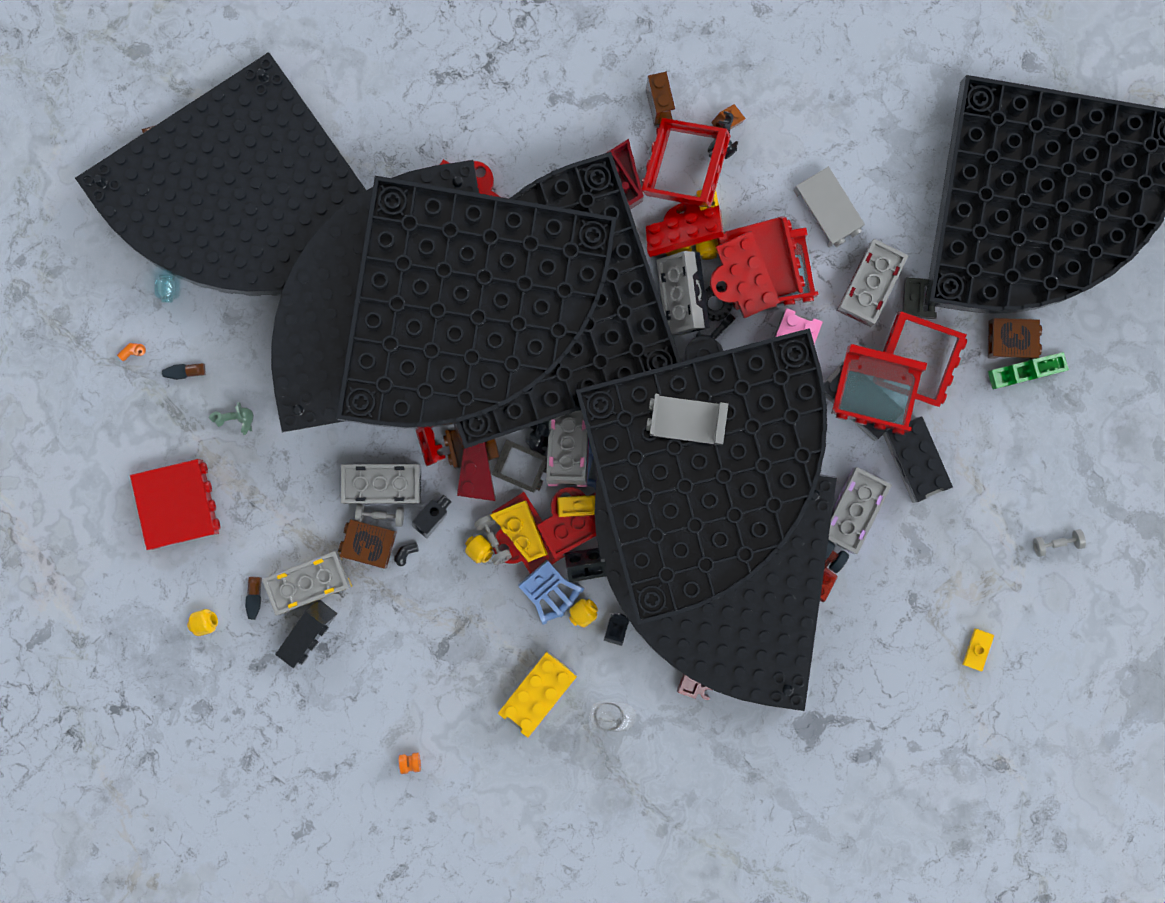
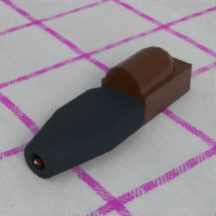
(182, 371)
(253, 599)

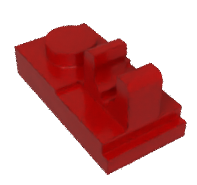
(429, 449)

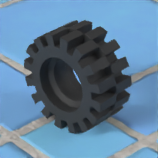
(721, 313)

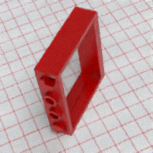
(658, 148)
(953, 362)

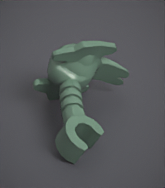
(243, 415)

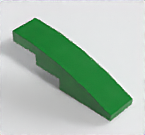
(1028, 370)

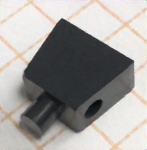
(425, 522)

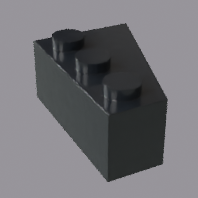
(306, 633)

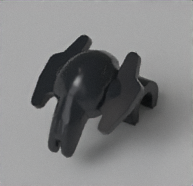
(732, 148)
(719, 330)
(538, 438)

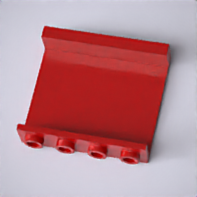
(777, 253)
(175, 504)

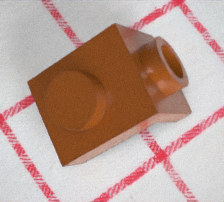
(737, 119)

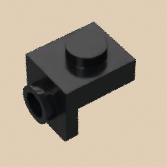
(616, 628)

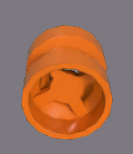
(409, 763)

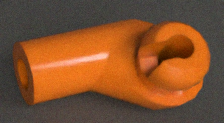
(132, 349)

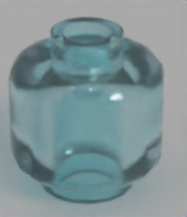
(167, 288)

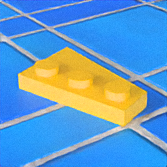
(521, 529)

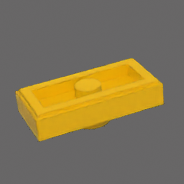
(576, 505)
(978, 649)

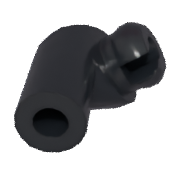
(402, 553)

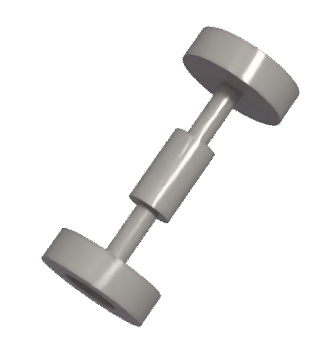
(359, 515)
(484, 523)
(1078, 539)

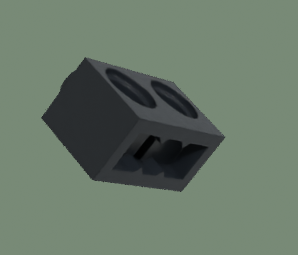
(584, 565)

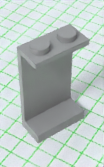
(830, 206)
(687, 420)

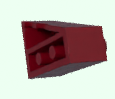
(627, 172)
(475, 474)

